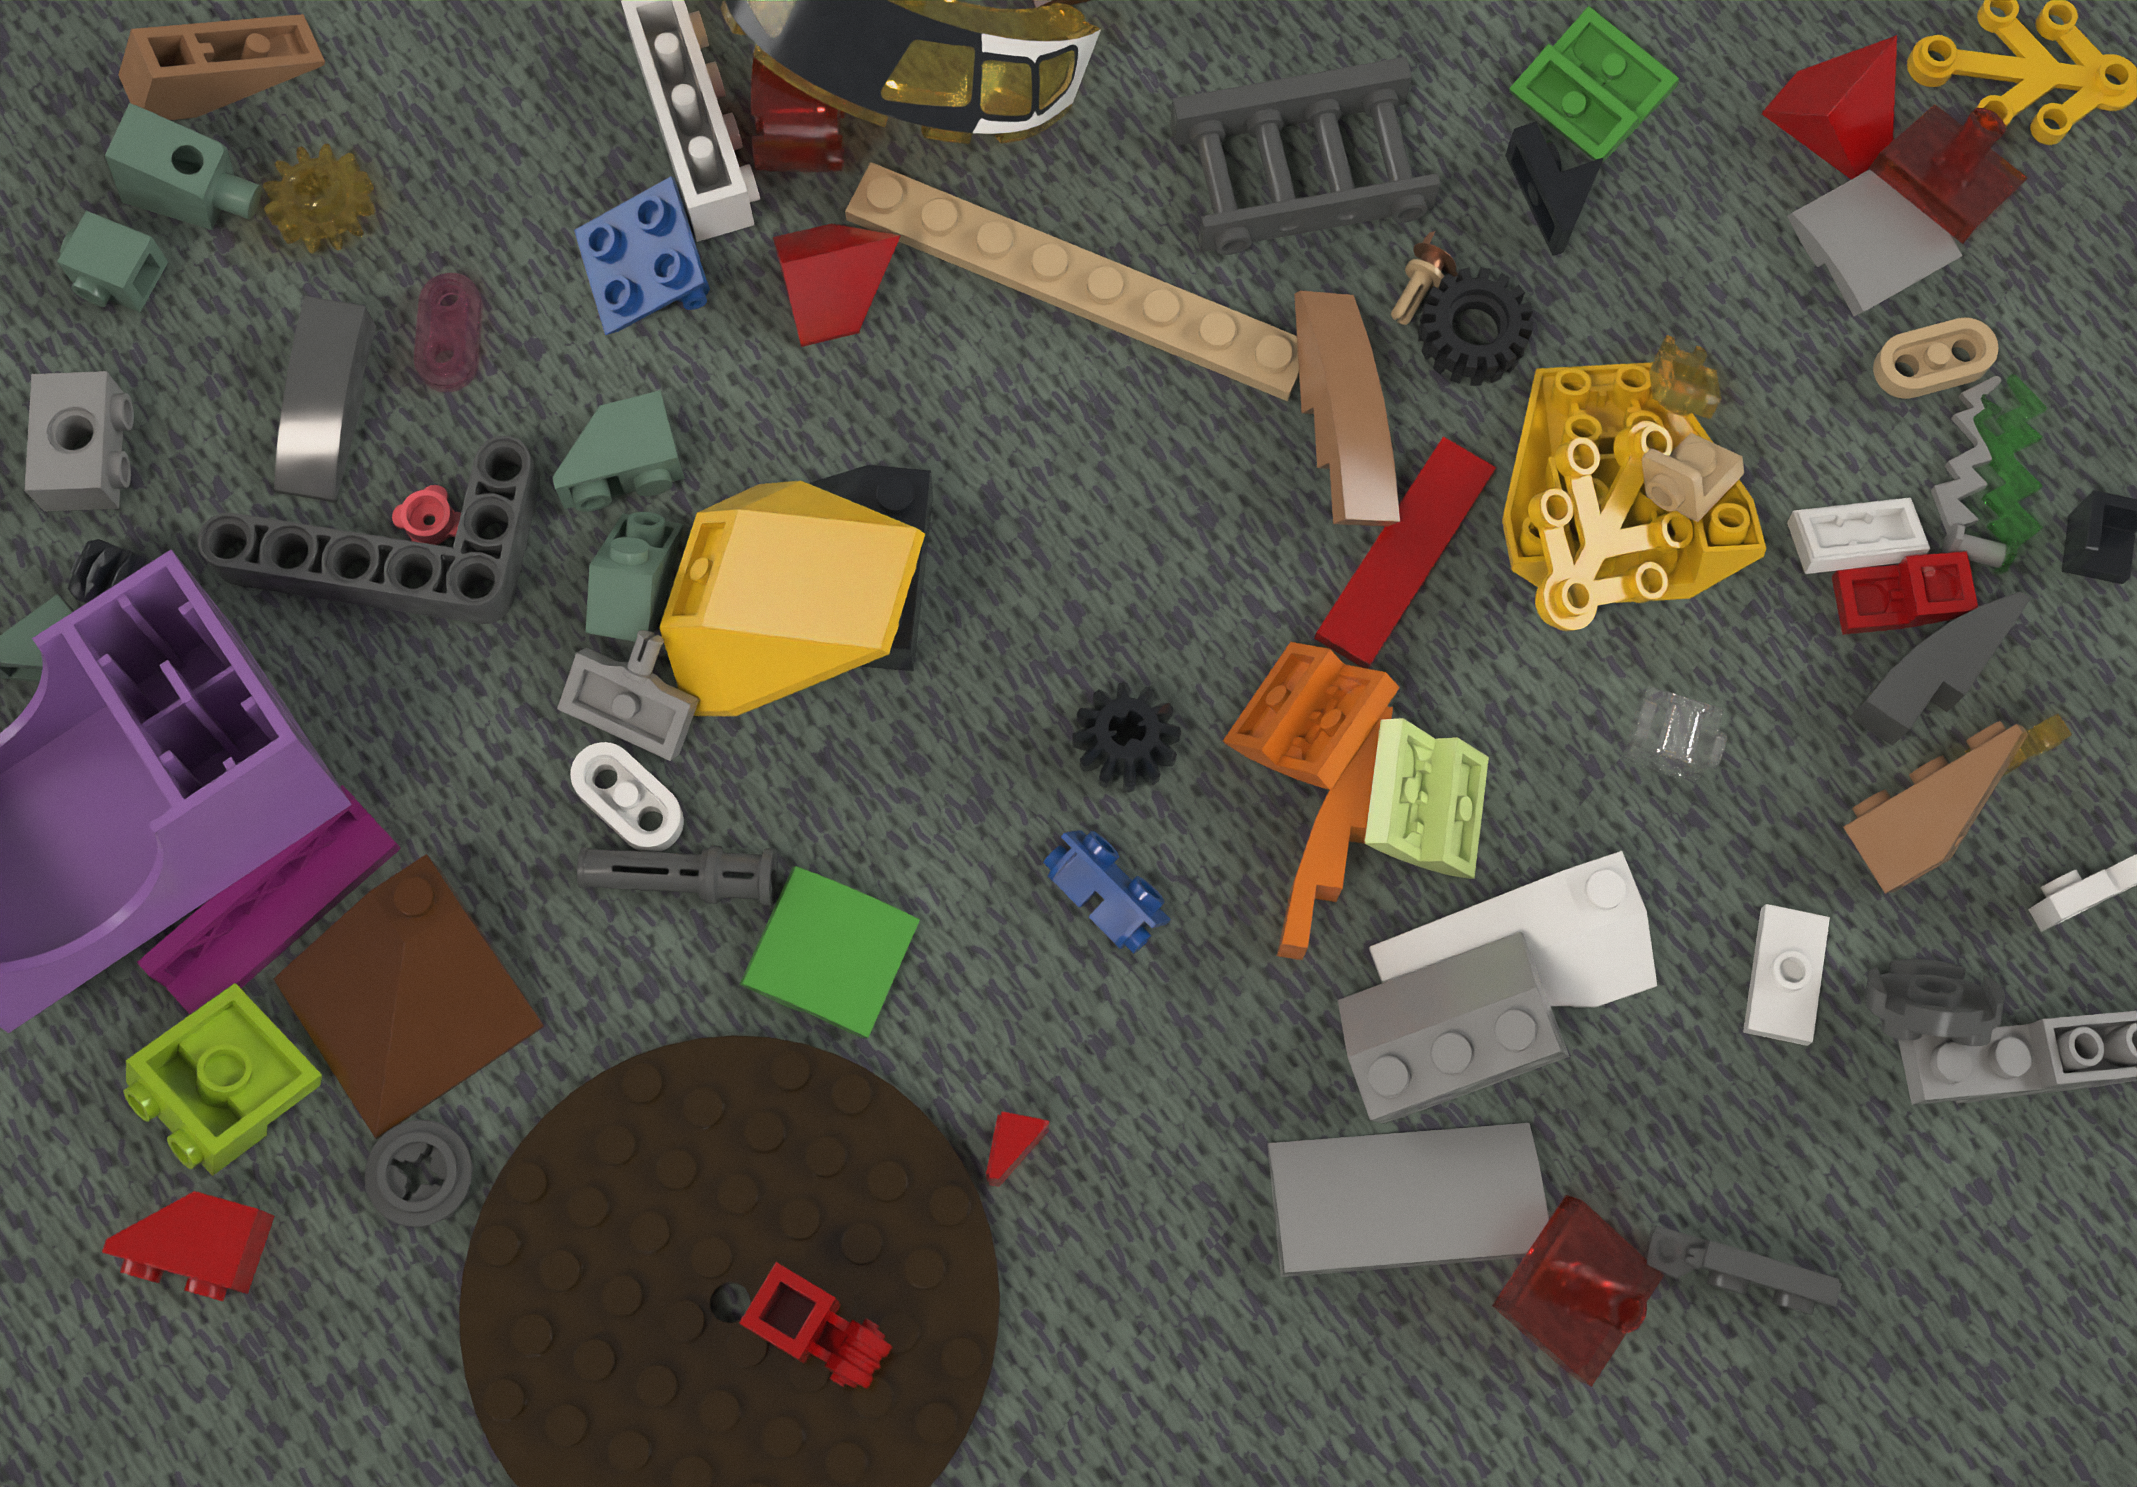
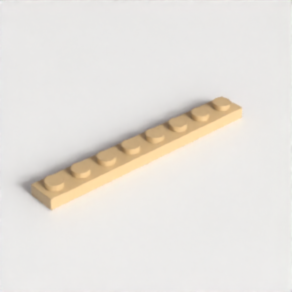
(1077, 280)

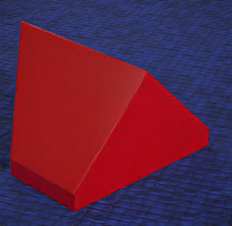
(1842, 107)
(832, 277)

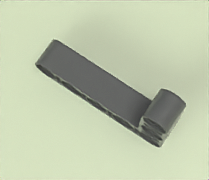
(391, 559)

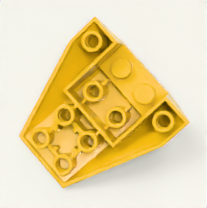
(1598, 405)
(784, 594)

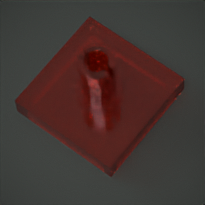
(1951, 169)
(1578, 1290)

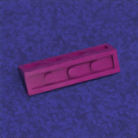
(268, 908)

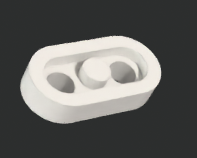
(629, 798)

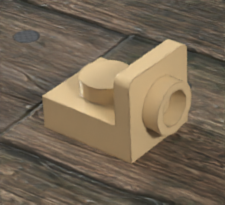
(1691, 476)

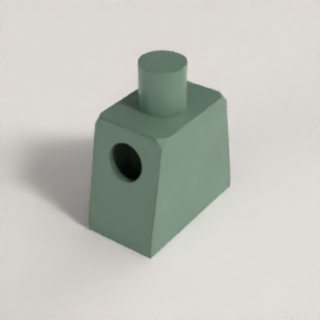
(176, 171)

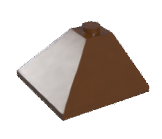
(406, 997)

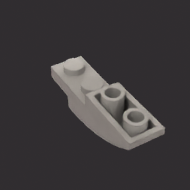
(2024, 1059)

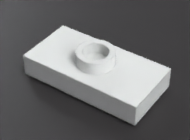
(1857, 535)
(1786, 974)

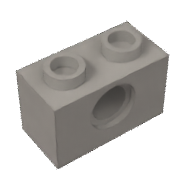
(59, 415)

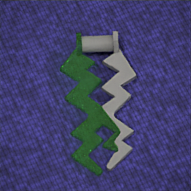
(2015, 523)

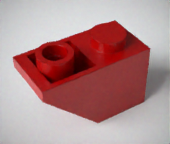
(197, 1238)

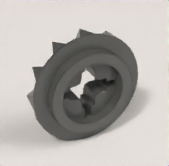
(410, 1143)

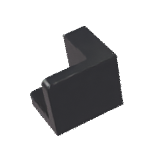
(2101, 537)

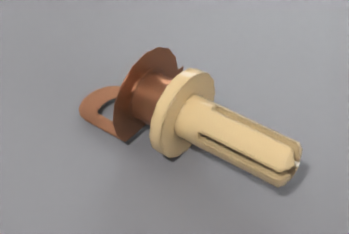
(1423, 275)

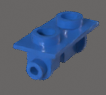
(1126, 903)

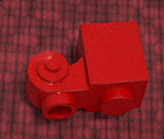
(805, 1323)

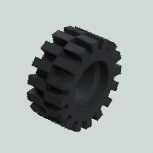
(1479, 294)

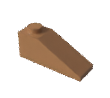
(212, 64)

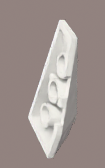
(1579, 925)

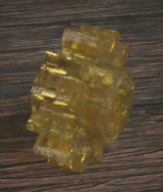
(328, 217)

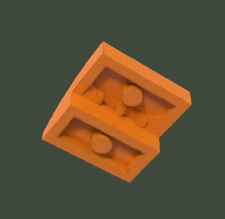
(1311, 715)

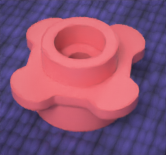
(425, 503)

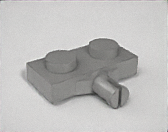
(629, 698)

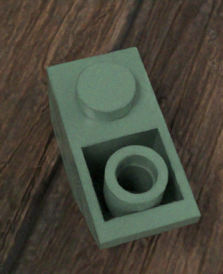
(620, 452)
(632, 576)

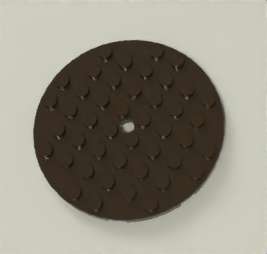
(700, 1173)

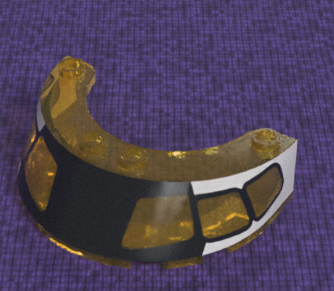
(926, 60)

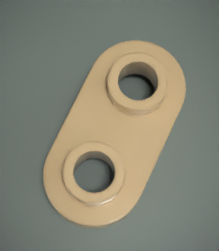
(1932, 360)

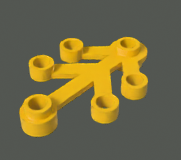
(2033, 68)
(1600, 530)

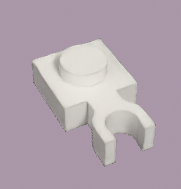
(2072, 895)

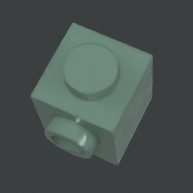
(111, 262)

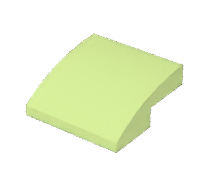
(1426, 799)

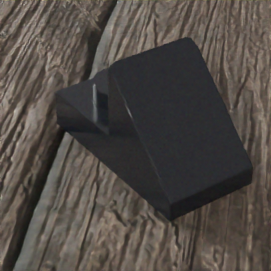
(1552, 195)

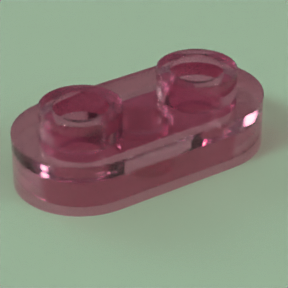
(448, 328)

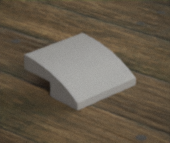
(1871, 240)

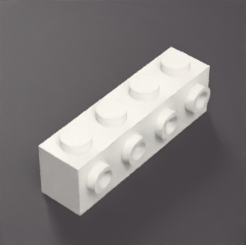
(689, 115)

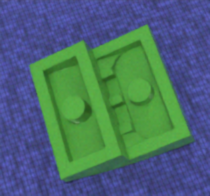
(1594, 85)
(830, 952)

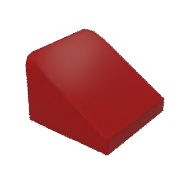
(1011, 1143)

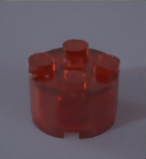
(794, 127)

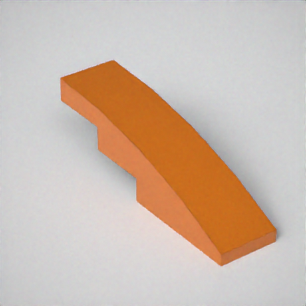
(1323, 862)

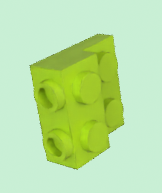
(218, 1080)

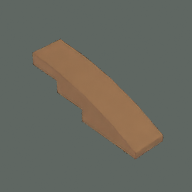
(1348, 408)

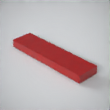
(1405, 553)

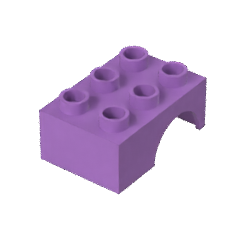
(140, 782)

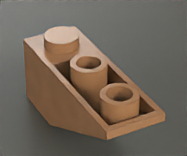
(1928, 821)

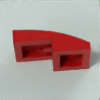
(1906, 594)

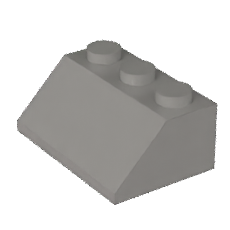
(1449, 1029)

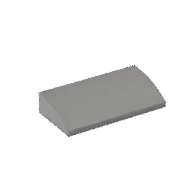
(1406, 1199)

